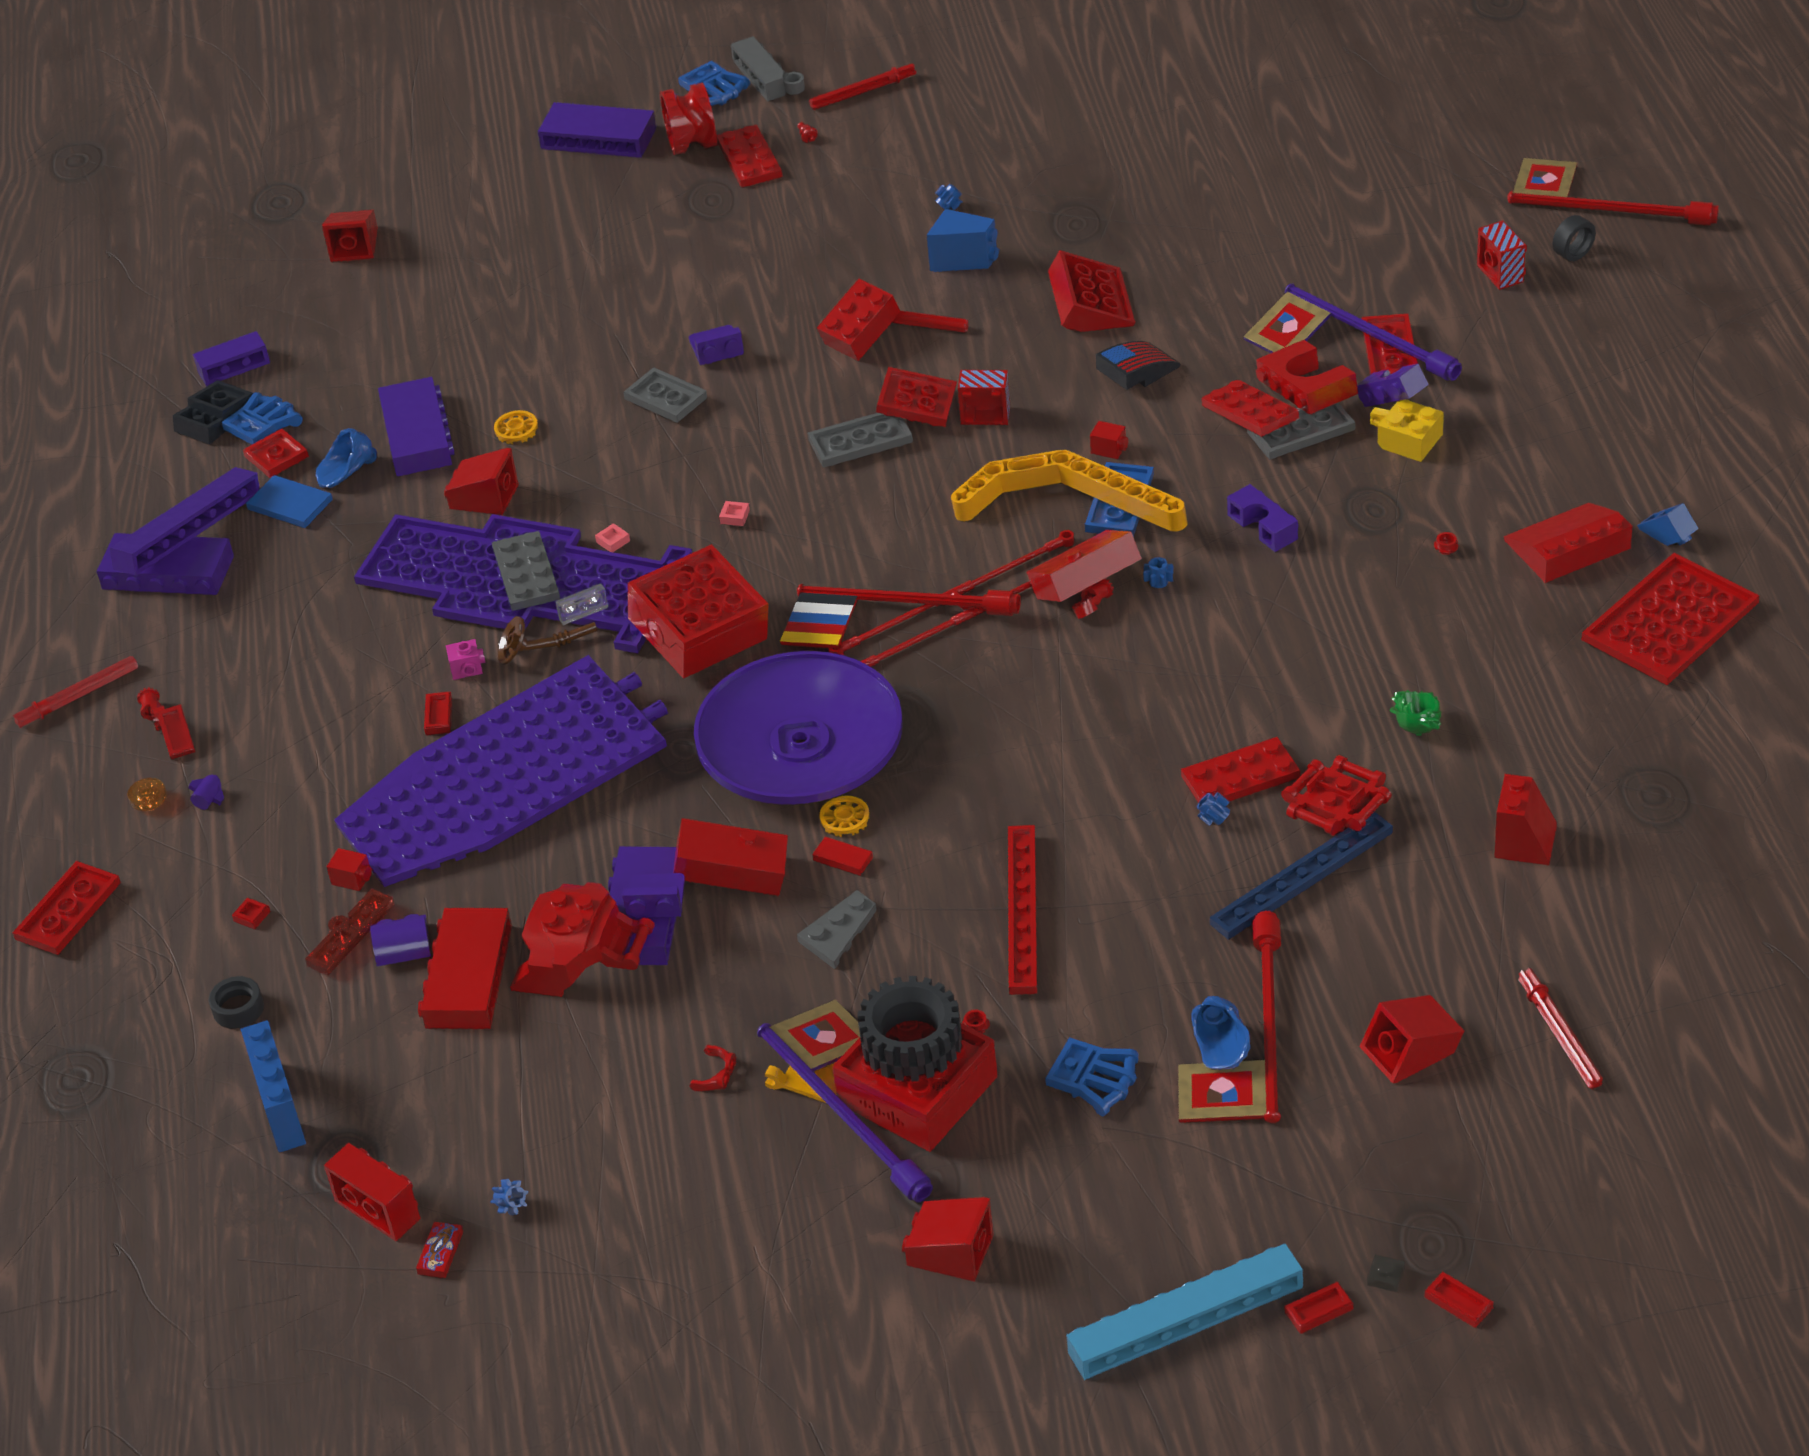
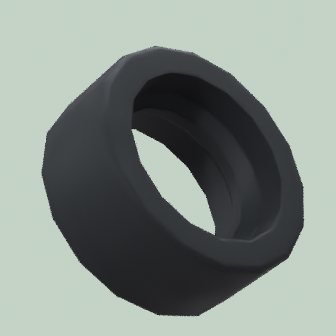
(1566, 232)
(234, 987)

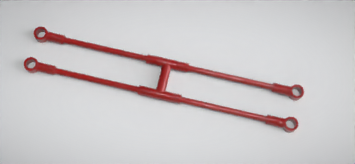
(1065, 539)

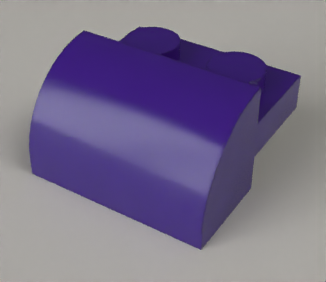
(400, 939)

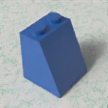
(962, 242)

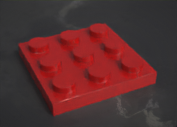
(916, 397)

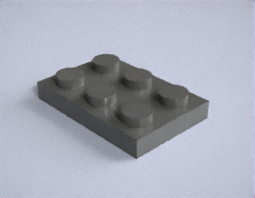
(665, 394)

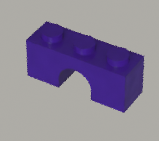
(1385, 387)
(1275, 525)

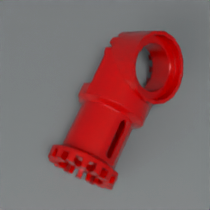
(1092, 597)
(150, 704)

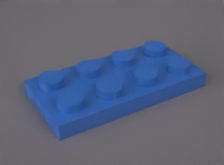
(1108, 517)

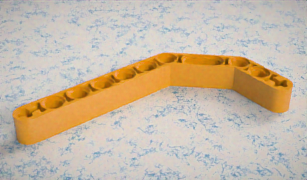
(1073, 471)

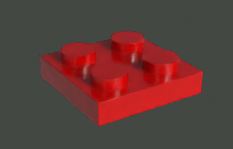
(275, 453)

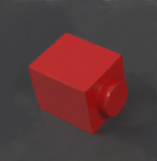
(1108, 440)
(349, 869)

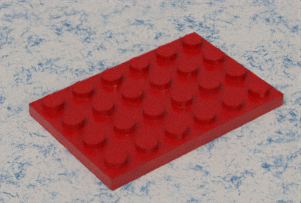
(1670, 618)

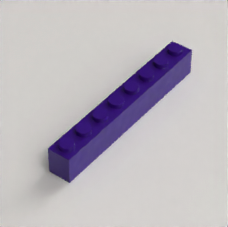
(184, 521)

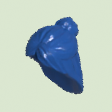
(345, 457)
(1220, 1033)

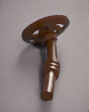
(515, 642)

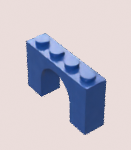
(273, 1086)

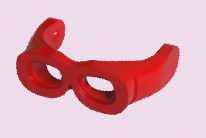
(722, 1078)

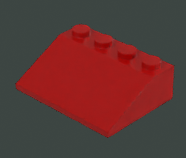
(1089, 294)
(1571, 540)

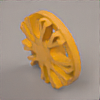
(515, 427)
(844, 815)

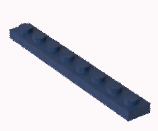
(1300, 876)

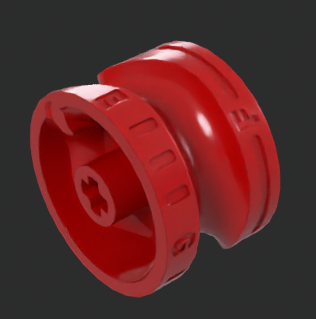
(688, 118)

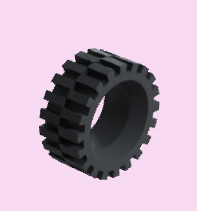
(910, 1003)

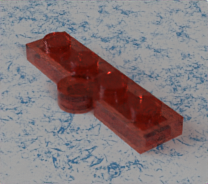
(348, 932)

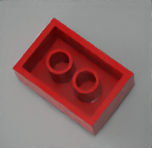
(858, 319)
(372, 1191)

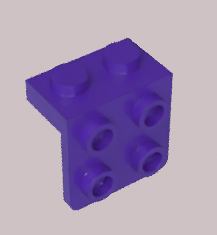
(717, 344)
(654, 895)

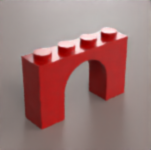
(1283, 374)

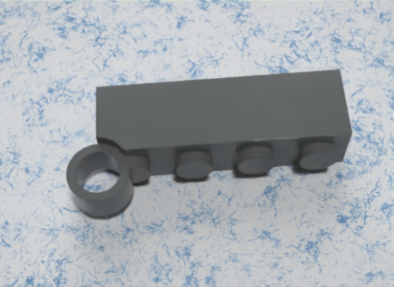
(764, 71)

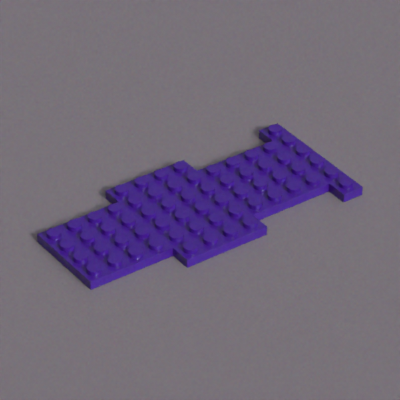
(463, 574)

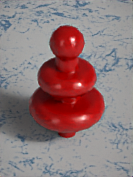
(807, 132)

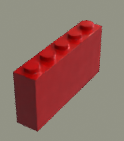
(465, 968)

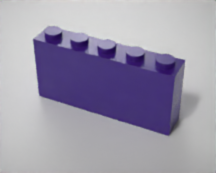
(597, 129)
(416, 426)
(190, 569)
(645, 861)

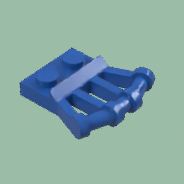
(714, 75)
(256, 423)
(1075, 1071)

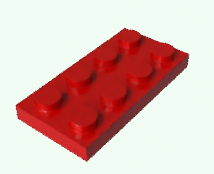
(749, 156)
(1382, 355)
(1250, 407)
(1242, 771)
(66, 907)

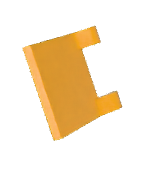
(794, 1082)

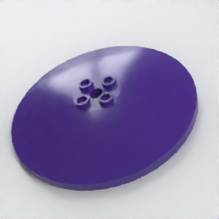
(828, 699)

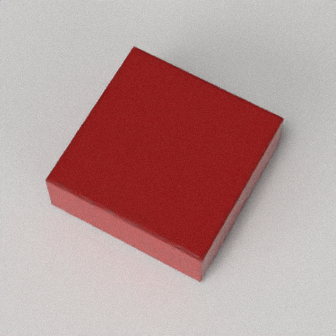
(251, 913)

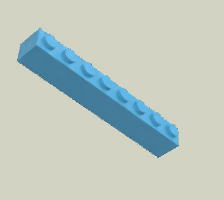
(1184, 1311)

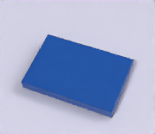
(289, 501)

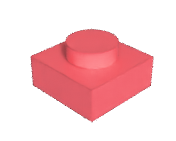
(734, 513)
(612, 538)

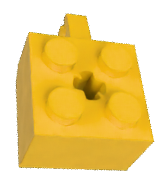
(1408, 428)

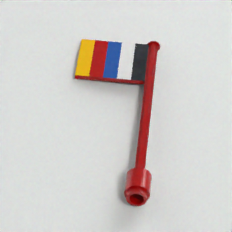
(824, 612)

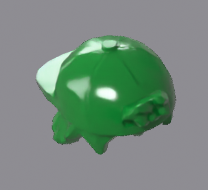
(1417, 711)

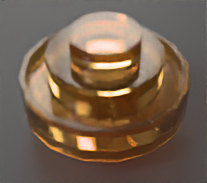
(147, 794)

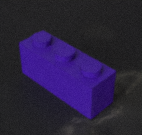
(231, 358)

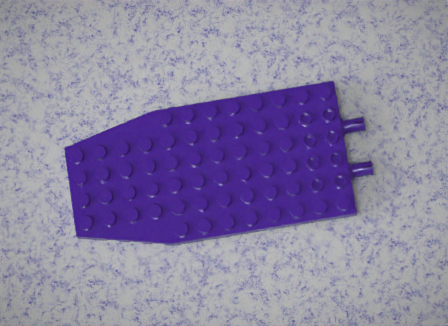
(502, 772)

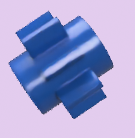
(948, 197)
(1158, 572)
(1213, 808)
(501, 1195)

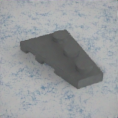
(836, 929)

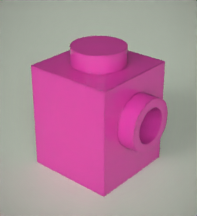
(465, 659)

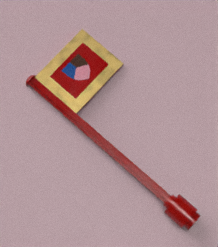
(1551, 180)
(1251, 1087)

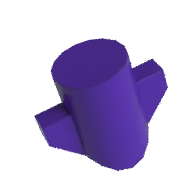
(206, 791)

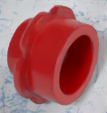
(1446, 543)
(976, 1020)

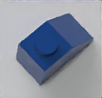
(1670, 525)

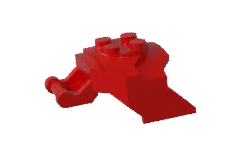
(573, 931)

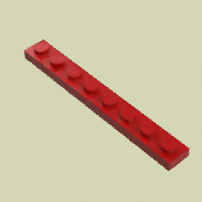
(1022, 910)

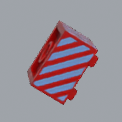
(1501, 255)
(984, 397)

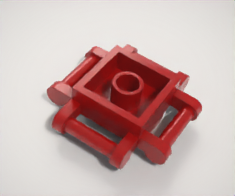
(1335, 799)

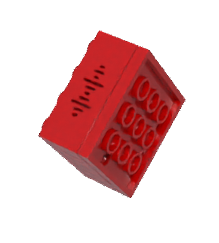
(697, 611)
(922, 1108)

